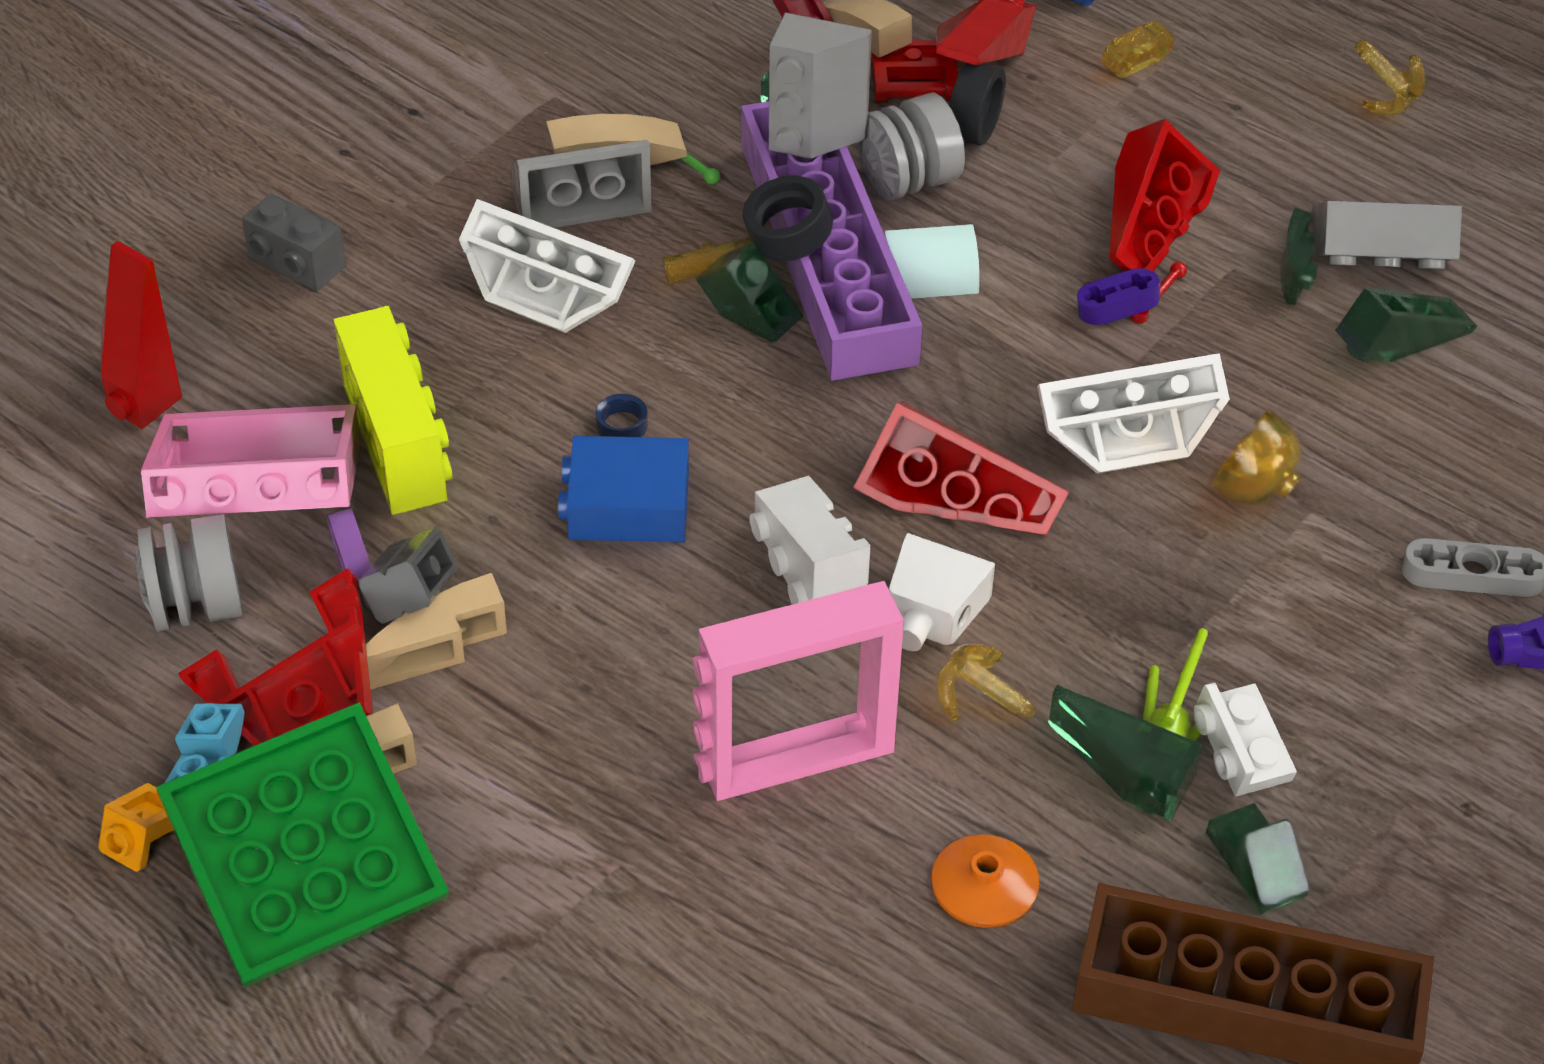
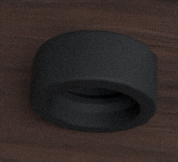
(978, 100)
(780, 195)

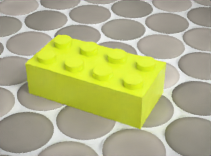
(393, 409)

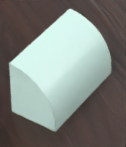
(936, 260)

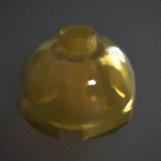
(1261, 463)

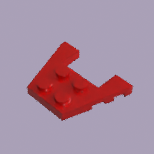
(307, 684)

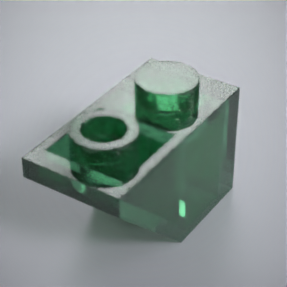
(750, 293)

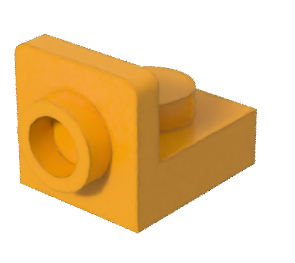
(132, 825)

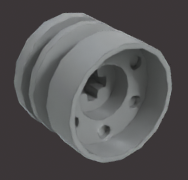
(912, 146)
(188, 572)

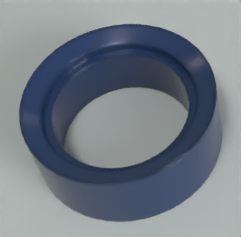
(621, 403)

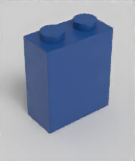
(625, 489)

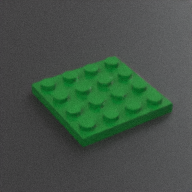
(301, 844)

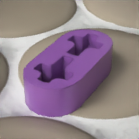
(348, 542)

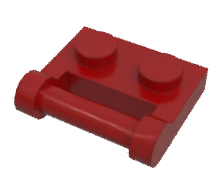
(913, 63)

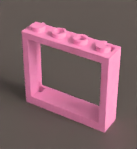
(251, 484)
(783, 635)

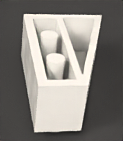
(808, 541)

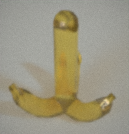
(1405, 84)
(970, 664)

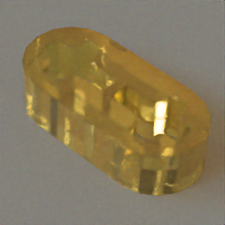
(1138, 49)

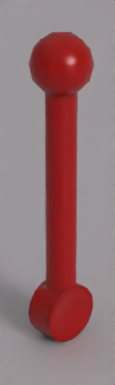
(1177, 271)

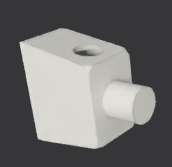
(938, 591)

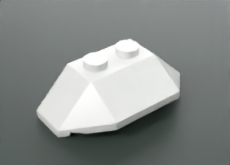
(540, 268)
(1135, 412)

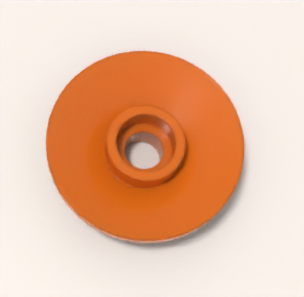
(982, 897)

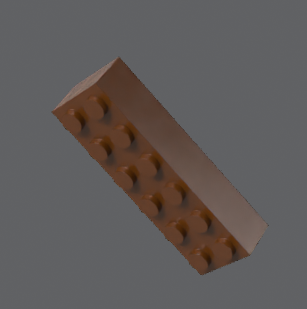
(1251, 982)

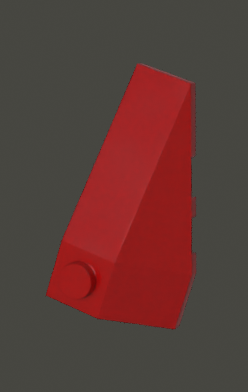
(986, 31)
(1156, 194)

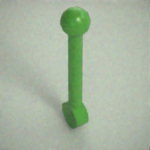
(711, 175)

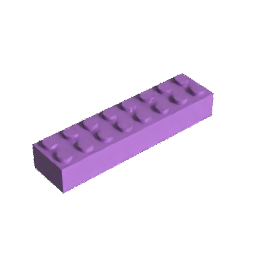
(852, 281)

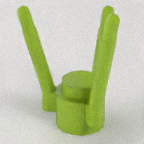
(1172, 715)

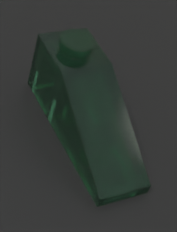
(1399, 324)
(1130, 754)

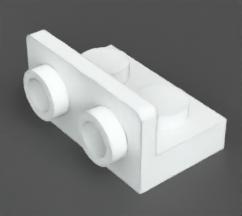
(1243, 738)

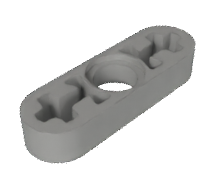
(1441, 552)

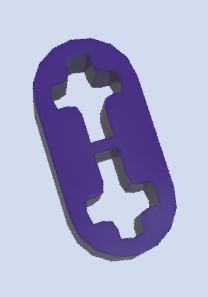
(1118, 296)

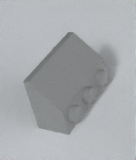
(818, 86)
(584, 184)
(1387, 233)

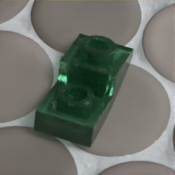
(1297, 268)

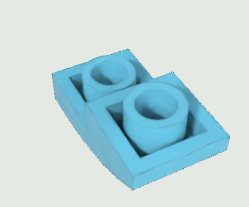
(207, 736)

